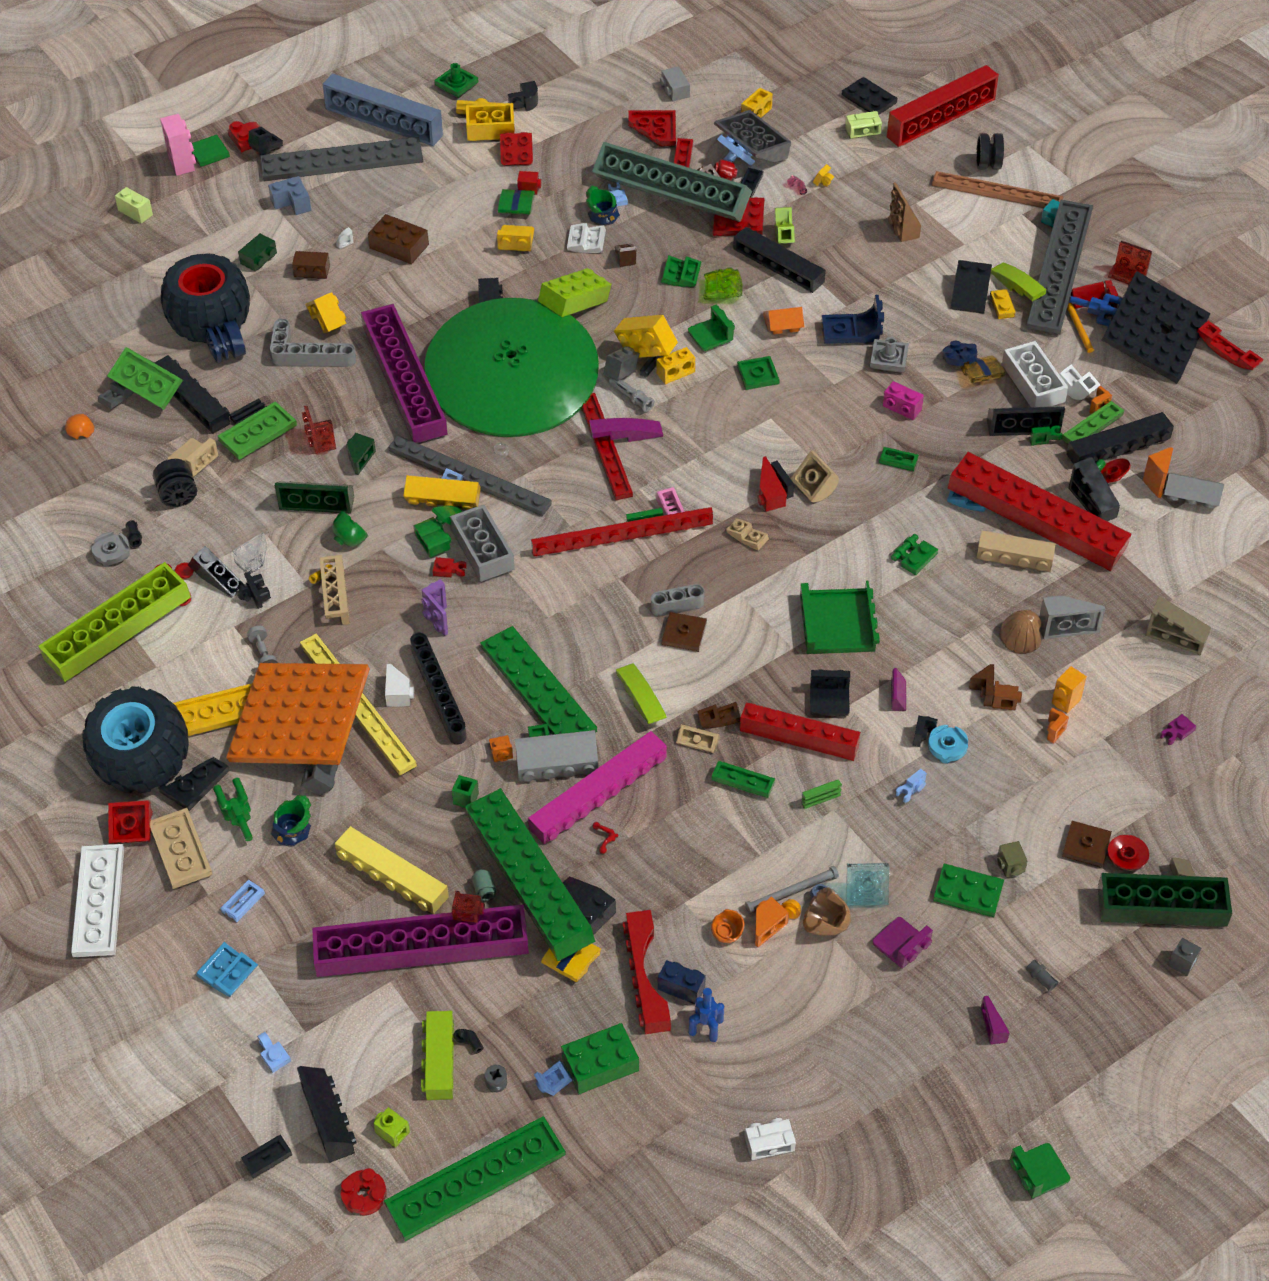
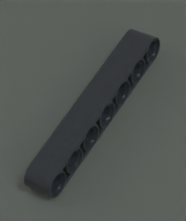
(438, 688)

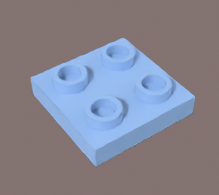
(735, 150)

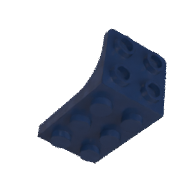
(854, 327)

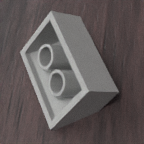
(1193, 490)

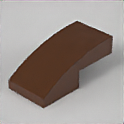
(718, 717)

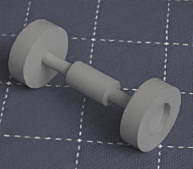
(258, 634)

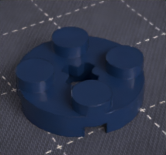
(959, 352)

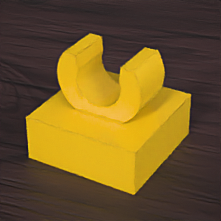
(823, 176)

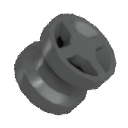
(498, 1083)

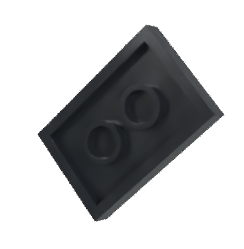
(869, 96)

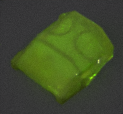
(723, 284)

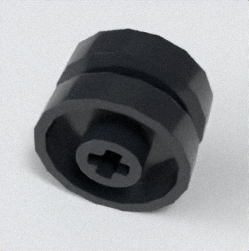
(990, 151)

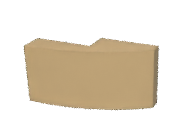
(746, 534)

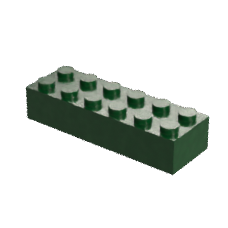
(1164, 899)

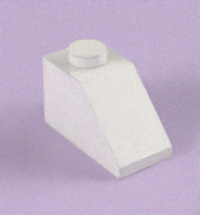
(398, 689)

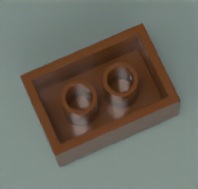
(398, 239)

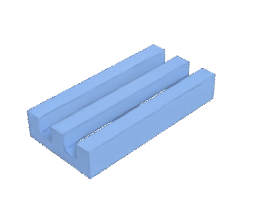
(244, 903)

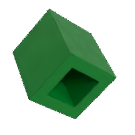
(464, 791)

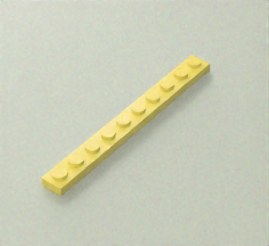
(366, 713)

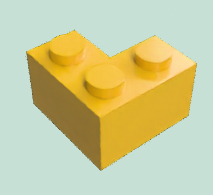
(327, 312)

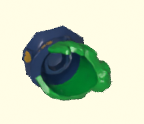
(602, 206)
(292, 821)

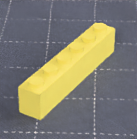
(391, 870)

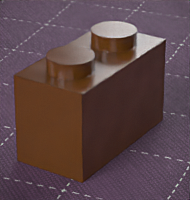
(311, 264)

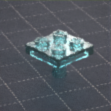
(867, 884)

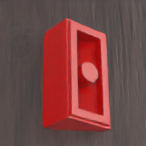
(1088, 291)

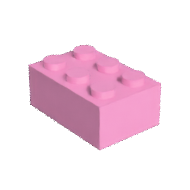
(177, 144)

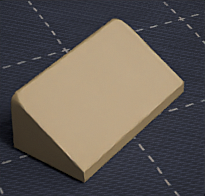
(697, 738)

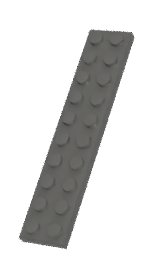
(341, 159)
(1060, 266)

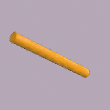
(1080, 328)

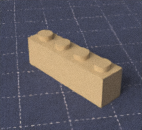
(1016, 551)

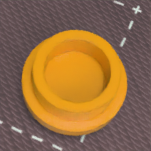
(793, 908)

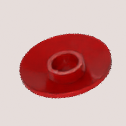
(1115, 469)
(1130, 846)

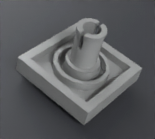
(889, 355)

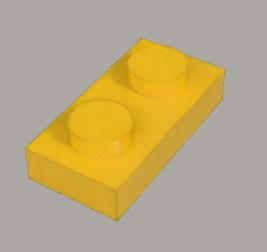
(1002, 304)

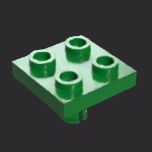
(456, 80)

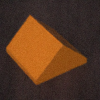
(1157, 470)

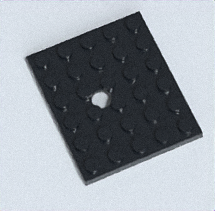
(1138, 322)

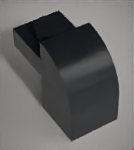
(526, 98)
(263, 140)

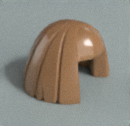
(1021, 631)
(827, 914)

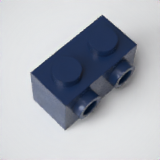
(681, 981)

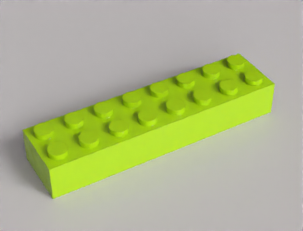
(114, 621)

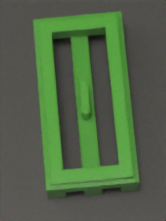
(821, 794)

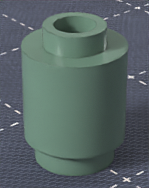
(484, 885)

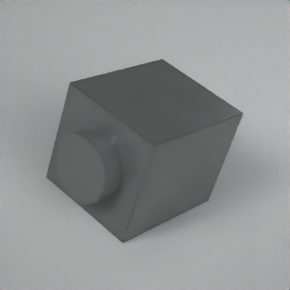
(1184, 956)

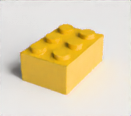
(489, 121)
(646, 335)

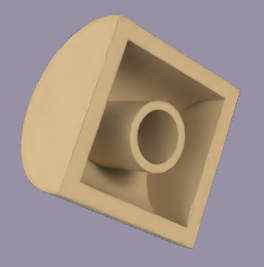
(815, 478)

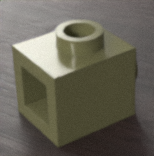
(1012, 859)

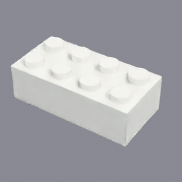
(1034, 375)

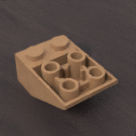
(902, 217)

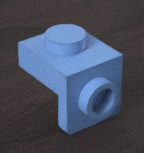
(553, 1079)

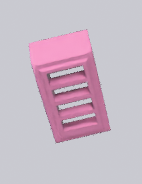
(666, 494)

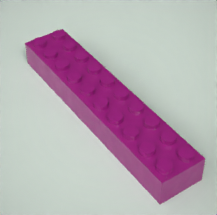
(404, 373)
(418, 941)

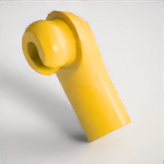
(315, 577)

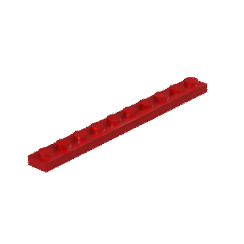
(622, 531)

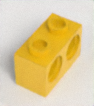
(759, 102)
(675, 365)

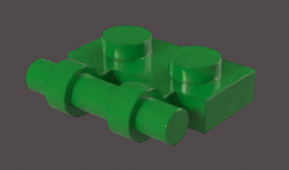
(918, 558)

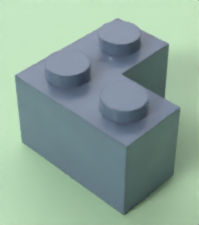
(290, 193)

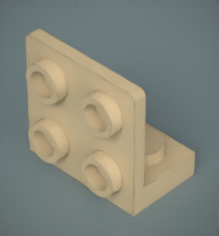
(196, 454)

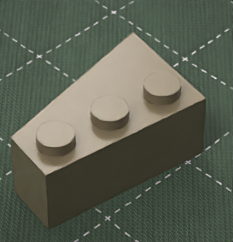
(1177, 627)

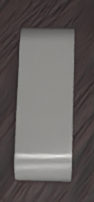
(677, 600)

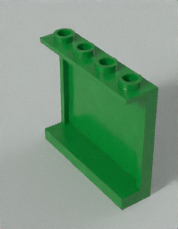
(839, 620)

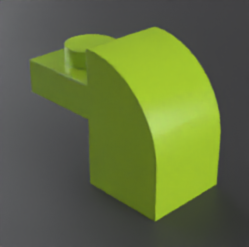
(783, 225)

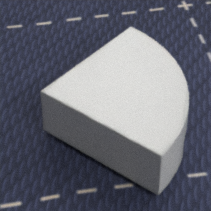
(345, 238)

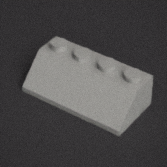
(556, 755)

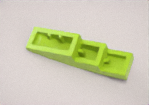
(1018, 280)
(641, 693)

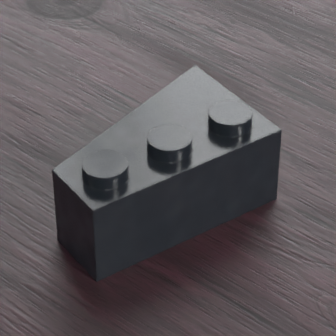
(1092, 490)

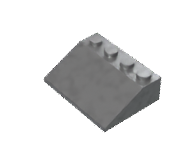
(755, 136)

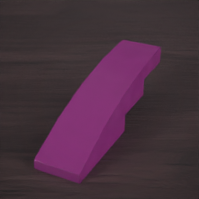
(631, 428)

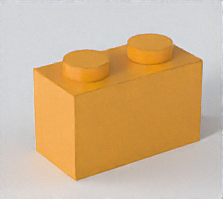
(1068, 689)

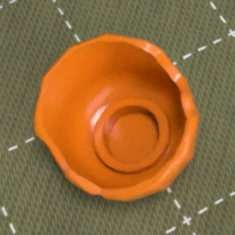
(79, 425)
(727, 926)

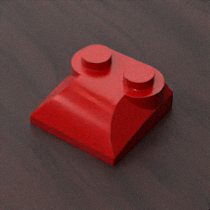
(239, 134)
(129, 821)

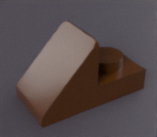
(626, 254)
(985, 682)

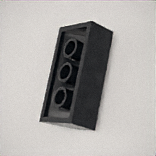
(1022, 419)
(326, 1112)

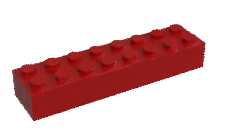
(942, 105)

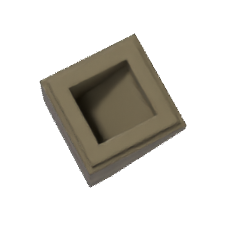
(1181, 867)

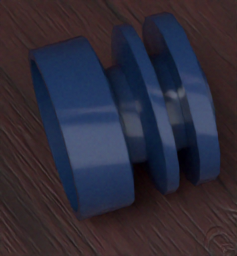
(225, 341)

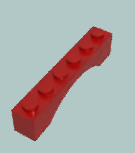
(654, 1008)

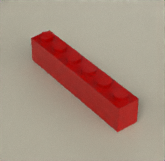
(800, 731)

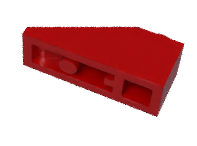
(771, 491)

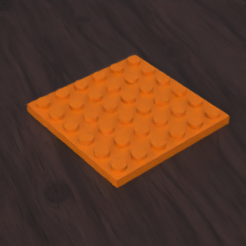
(298, 713)

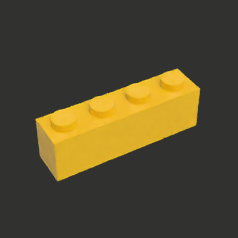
(441, 492)

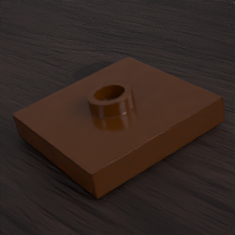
(684, 631)
(1086, 844)

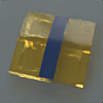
(983, 369)

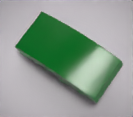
(444, 512)

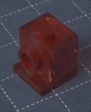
(467, 907)

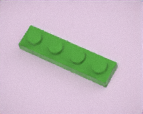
(1094, 423)

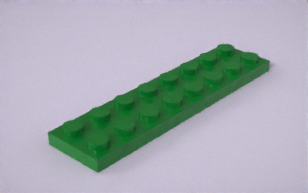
(536, 683)
(474, 1178)

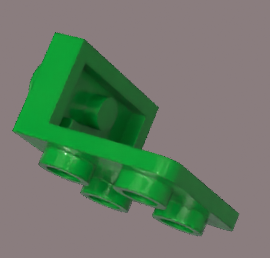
(714, 331)
(1039, 1169)

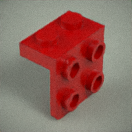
(516, 148)

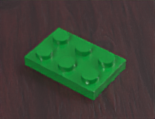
(968, 890)

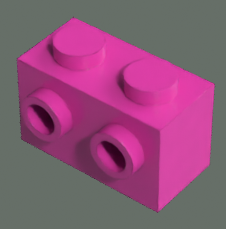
(903, 400)

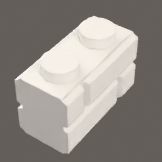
(769, 1139)

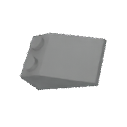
(1069, 617)

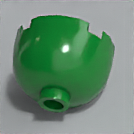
(347, 531)

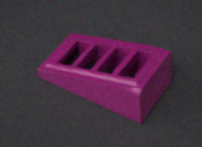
(995, 1026)

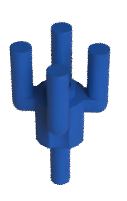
(1099, 307)
(707, 1013)

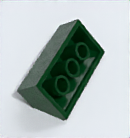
(314, 497)

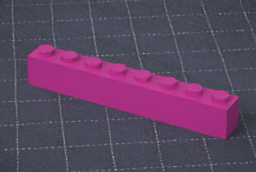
(597, 787)

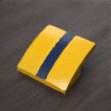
(574, 965)

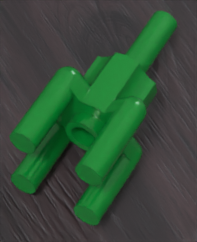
(236, 809)

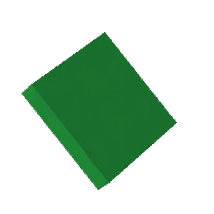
(209, 150)
(758, 372)

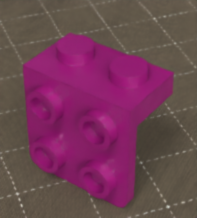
(902, 941)

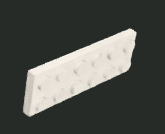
(98, 900)

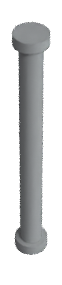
(832, 872)

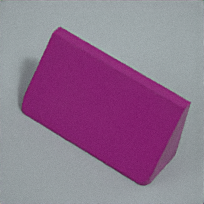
(898, 691)

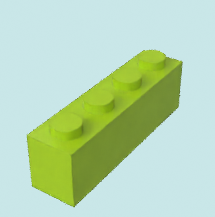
(439, 1055)

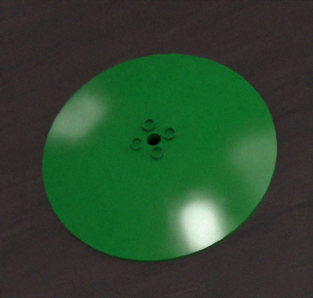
(516, 395)

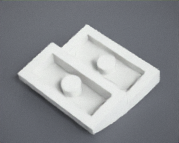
(586, 239)

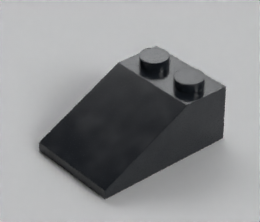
(971, 286)
(592, 901)

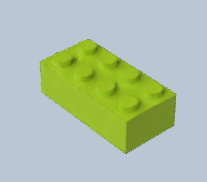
(574, 292)

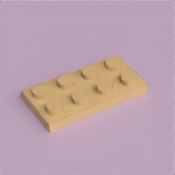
(180, 848)

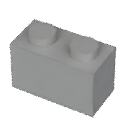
(675, 83)

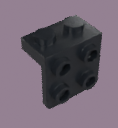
(829, 692)

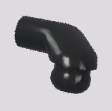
(468, 1037)

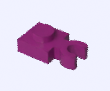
(1179, 727)

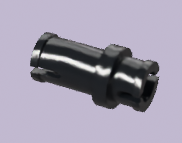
(134, 535)

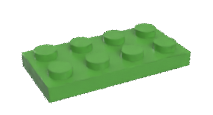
(144, 378)
(257, 430)

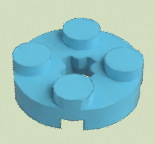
(944, 752)

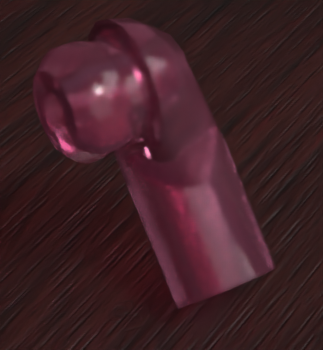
(799, 183)

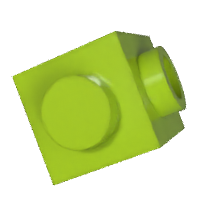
(391, 1127)

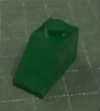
(360, 451)

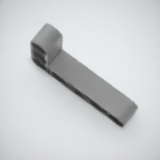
(307, 354)

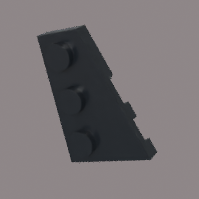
(192, 787)

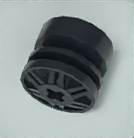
(174, 482)

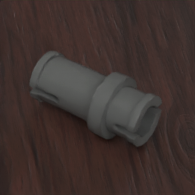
(1038, 972)

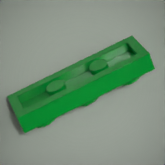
(743, 779)

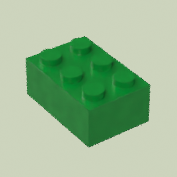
(600, 1058)

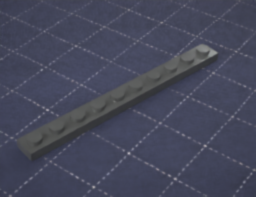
(489, 483)

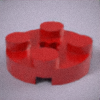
(358, 1203)

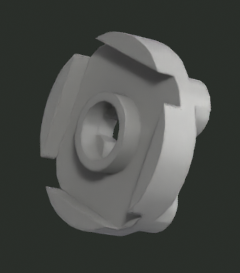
(116, 555)

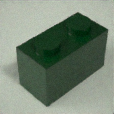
(257, 252)

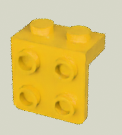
(515, 238)

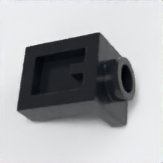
(924, 725)

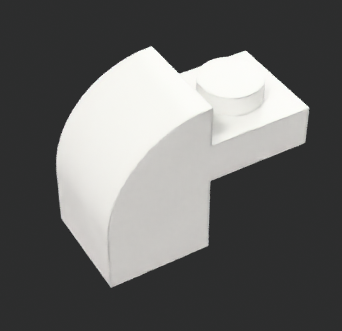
(1078, 386)

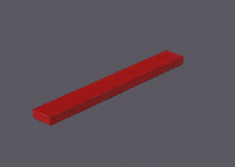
(608, 453)

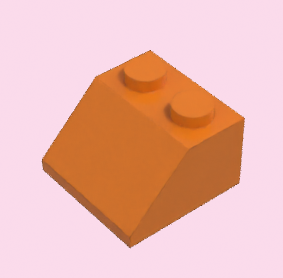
(784, 319)

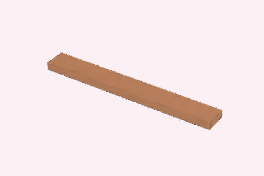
(993, 190)

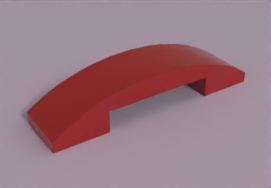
(1224, 348)

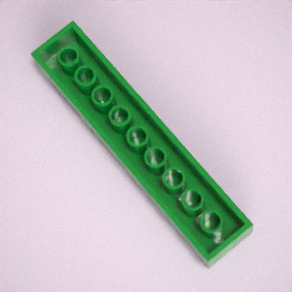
(530, 874)

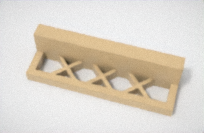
(341, 589)

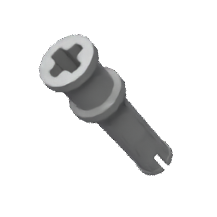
(637, 396)

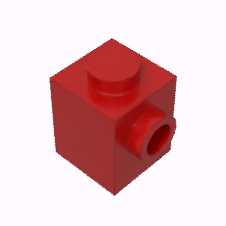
(529, 181)

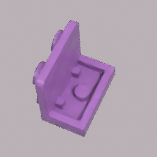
(434, 604)

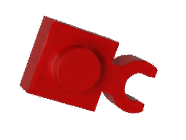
(1110, 289)
(445, 567)

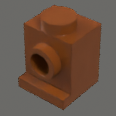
(1006, 696)

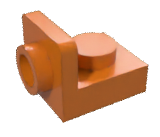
(1101, 399)
(1057, 725)
(501, 748)

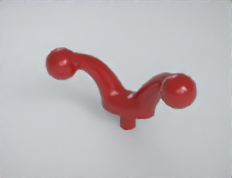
(612, 835)

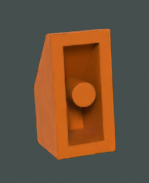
(769, 920)

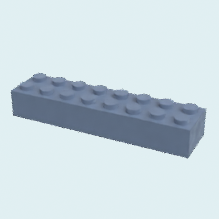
(382, 109)

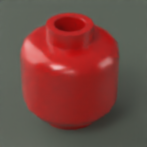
(725, 169)

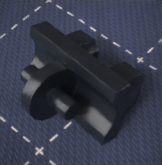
(251, 590)

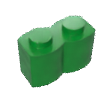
(432, 537)

